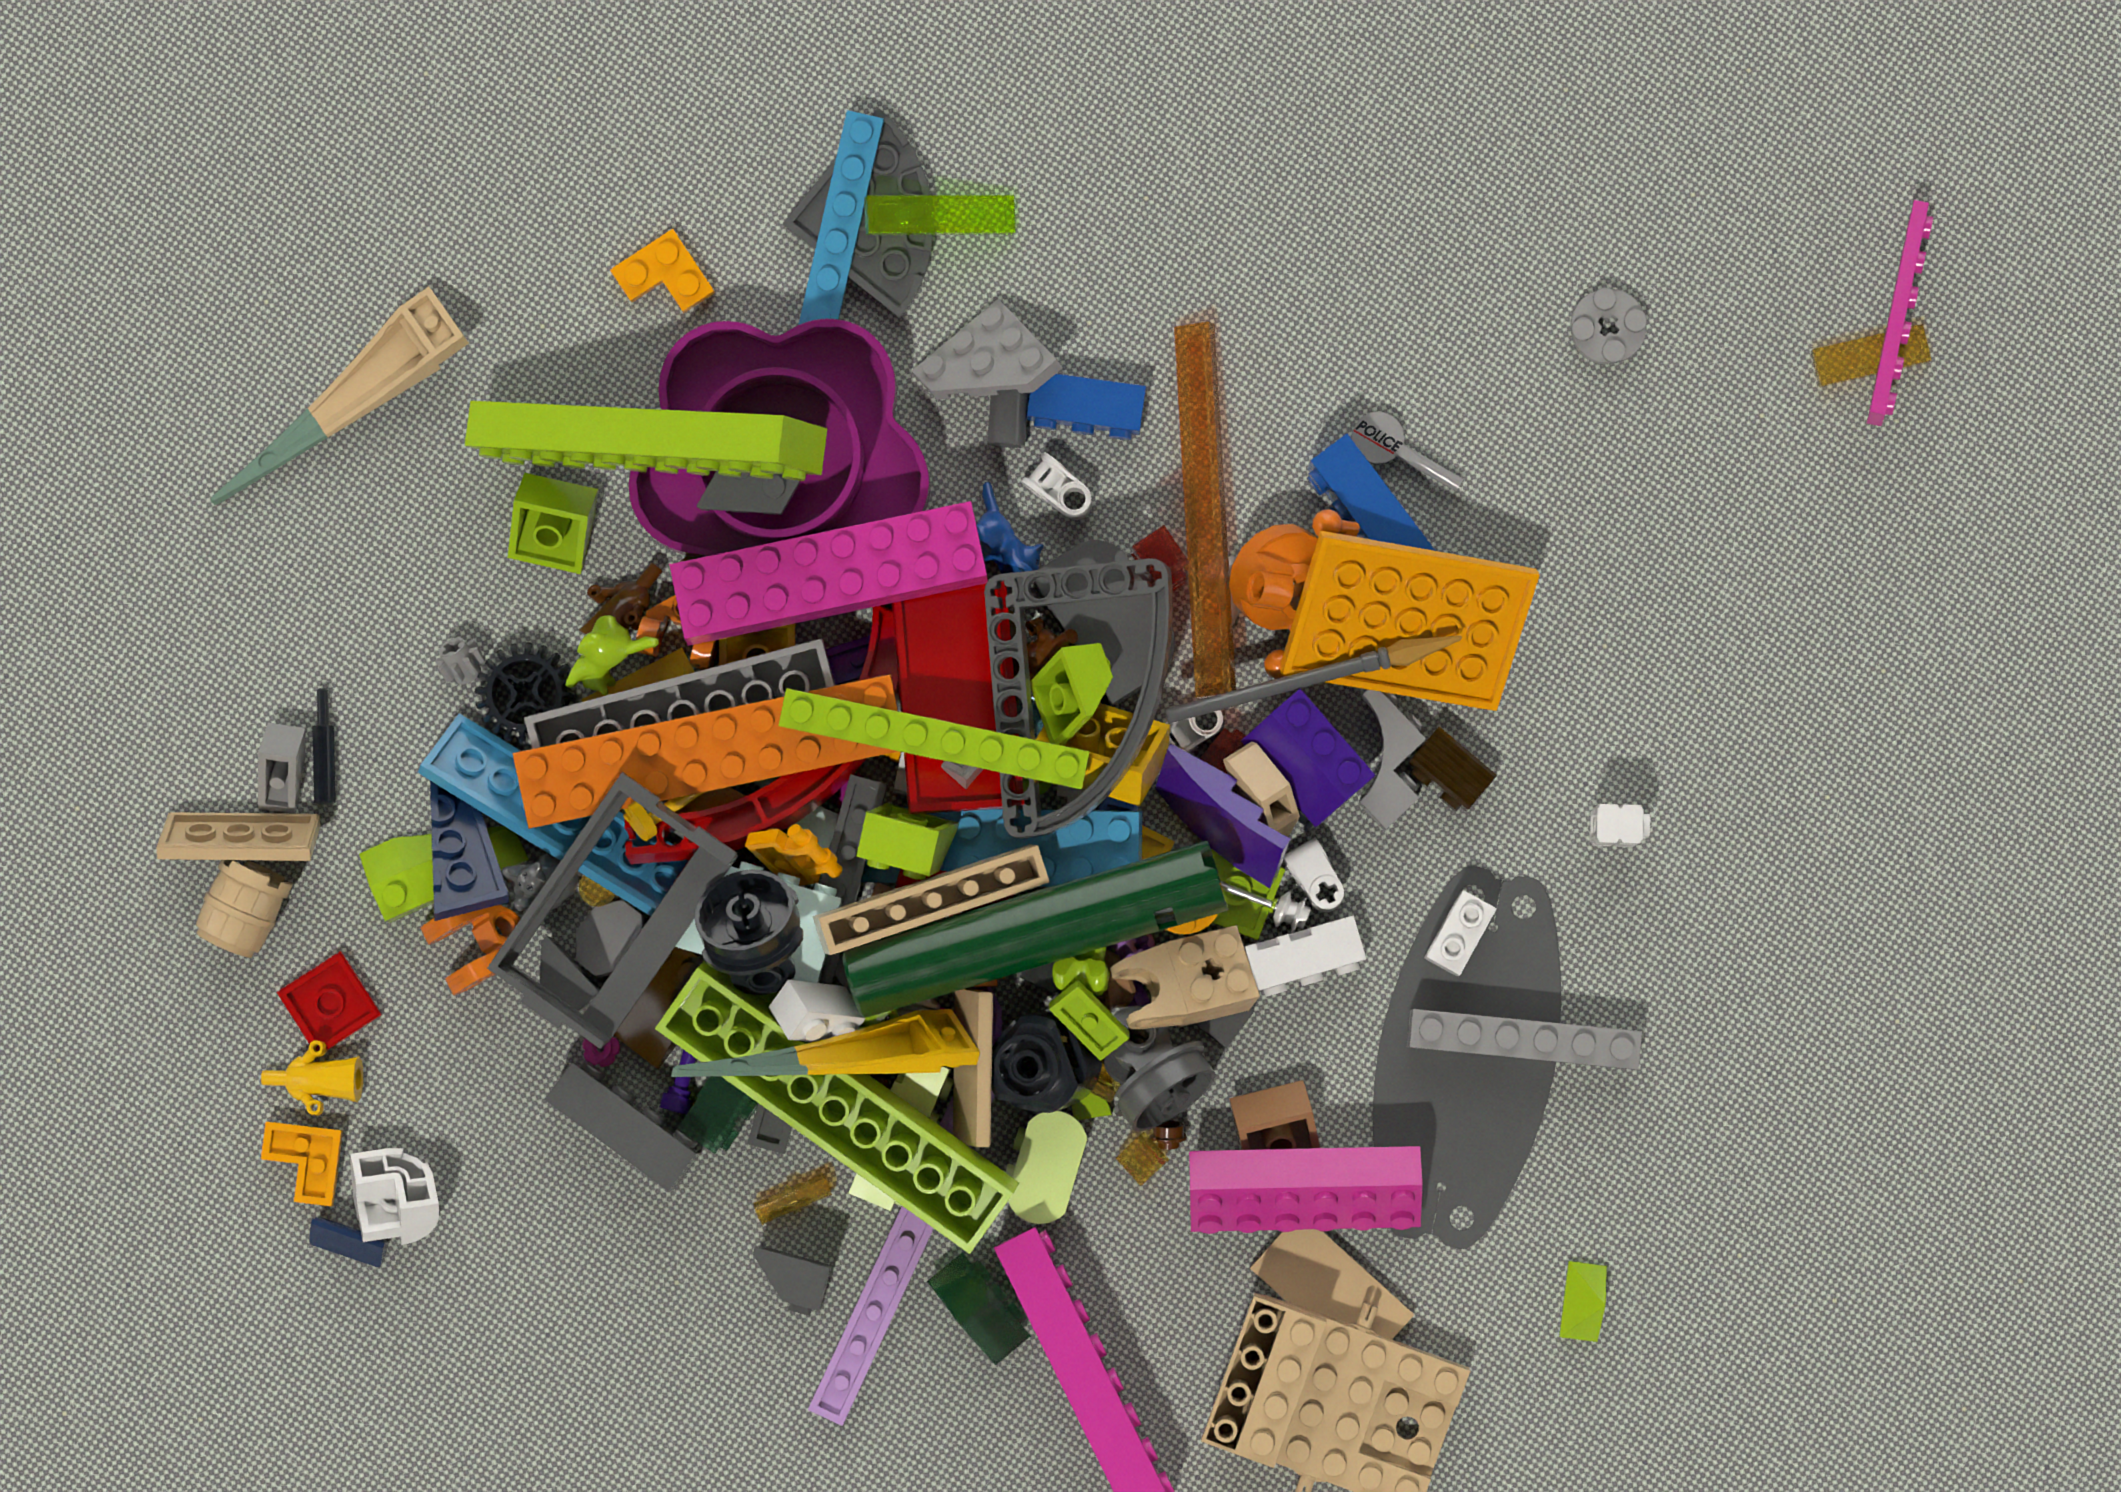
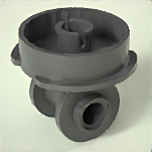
(1155, 1076)

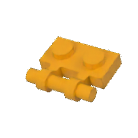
(794, 855)

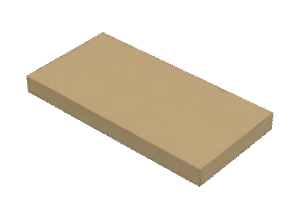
(238, 836)
(973, 1082)
(1322, 1277)

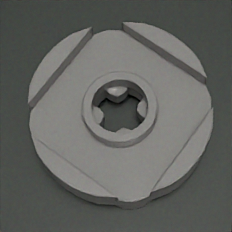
(1629, 321)

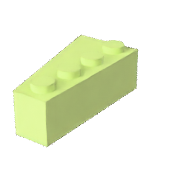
(921, 1092)

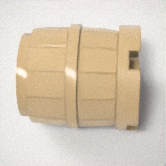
(241, 907)

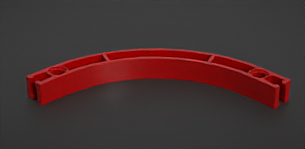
(784, 799)

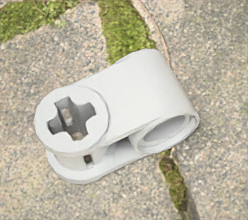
(1057, 486)
(1190, 735)
(1312, 869)

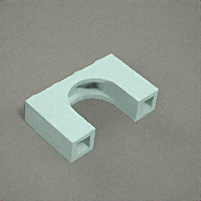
(809, 956)

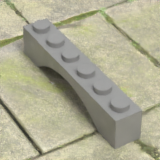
(1524, 1039)

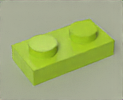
(1089, 1020)

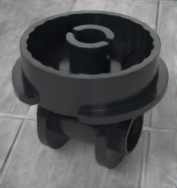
(750, 930)

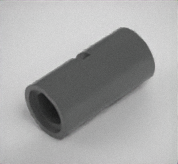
(1007, 419)

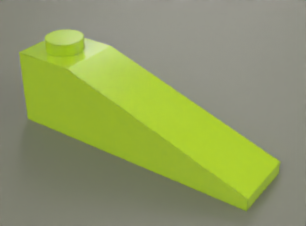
(403, 869)

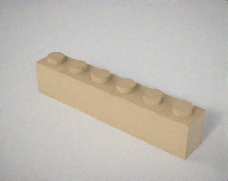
(930, 899)

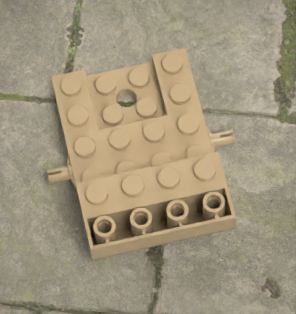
(1330, 1400)

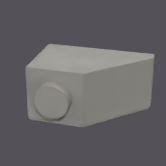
(280, 768)

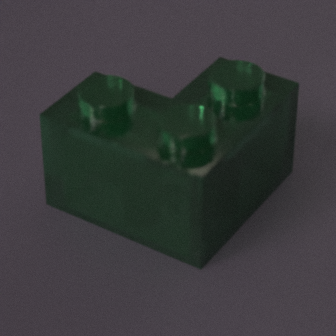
(717, 1114)
(980, 1307)

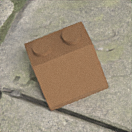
(1275, 1118)

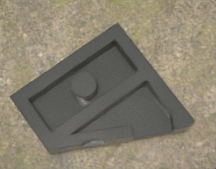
(748, 494)

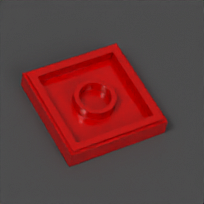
(329, 1002)

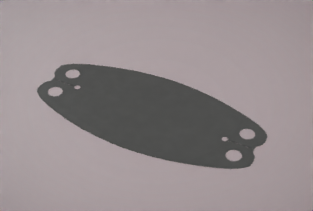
(1463, 1108)

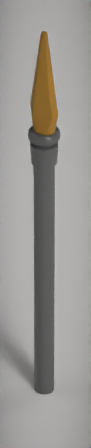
(1400, 653)

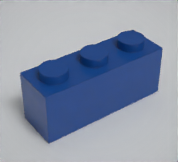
(1088, 406)

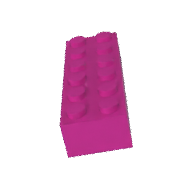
(1305, 1189)

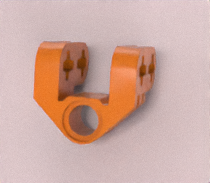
(654, 625)
(486, 936)

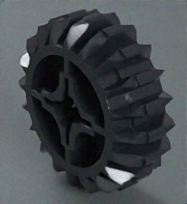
(537, 679)

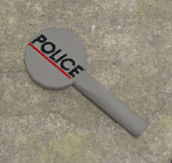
(1382, 439)

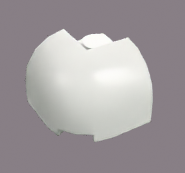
(393, 1195)

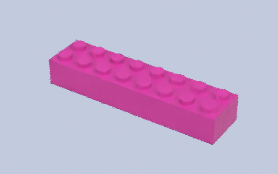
(828, 573)
(1079, 1365)

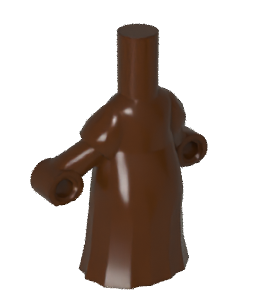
(625, 602)
(1045, 646)

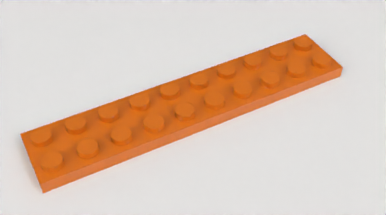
(687, 755)

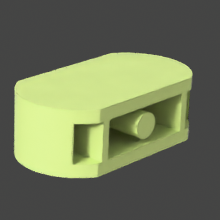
(1046, 1166)

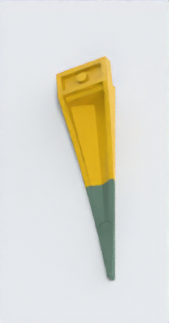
(905, 1044)

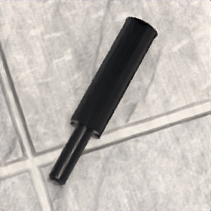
(323, 753)

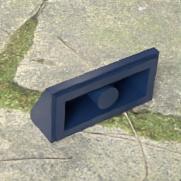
(346, 1241)

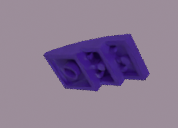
(1211, 809)

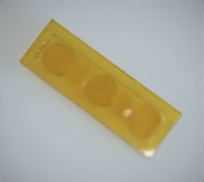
(1861, 357)

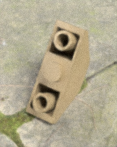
(1264, 786)

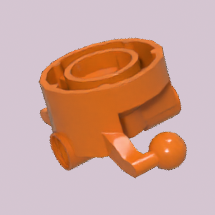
(1266, 571)

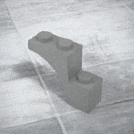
(1399, 738)

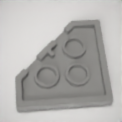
(988, 357)

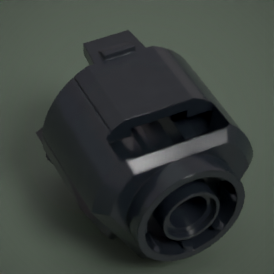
(1055, 1081)

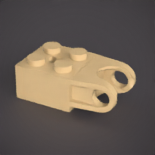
(1177, 982)

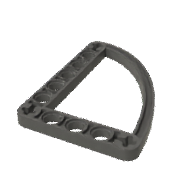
(1020, 685)

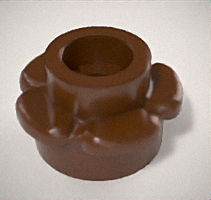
(1169, 1135)

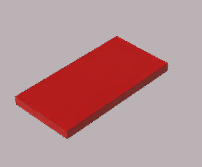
(949, 679)

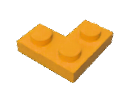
(667, 263)
(314, 1151)

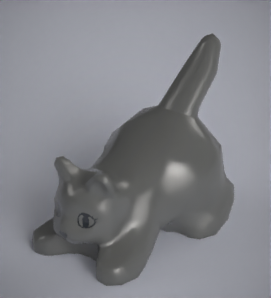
(530, 878)

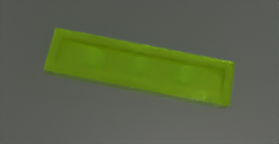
(939, 215)

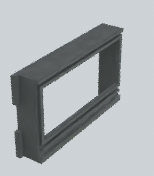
(651, 945)

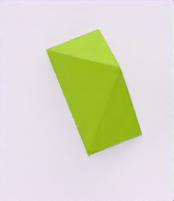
(1583, 1301)

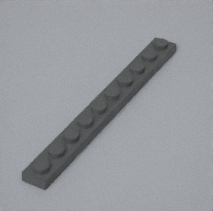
(860, 796)

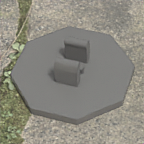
(607, 936)

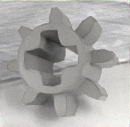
(460, 660)

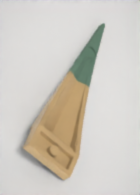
(394, 360)

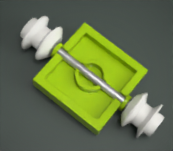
(1252, 901)

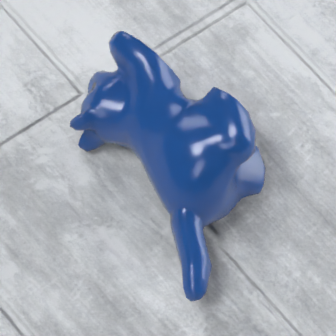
(999, 540)

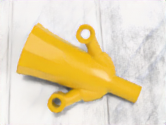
(324, 1078)

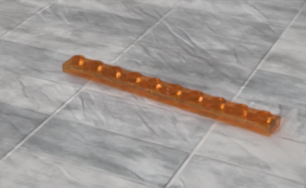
(1205, 509)

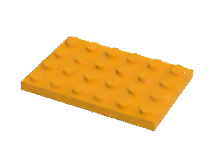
(1379, 592)

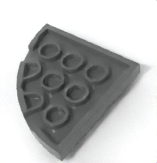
(882, 265)

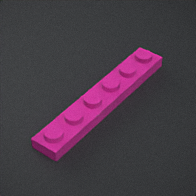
(1897, 328)

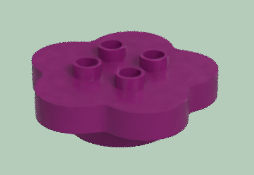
(813, 373)

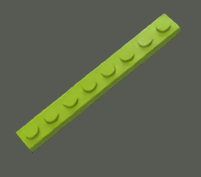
(934, 738)

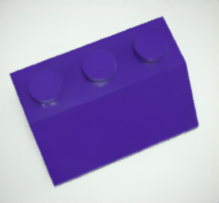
(1310, 757)

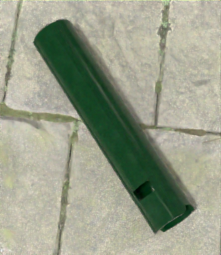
(1034, 929)

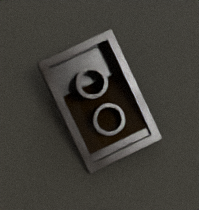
(639, 1026)

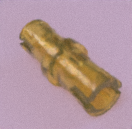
(792, 1198)

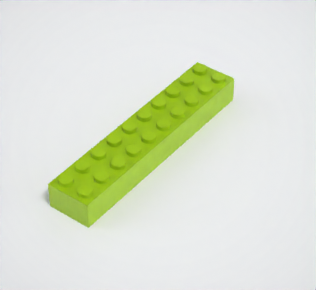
(646, 439)
(845, 1113)

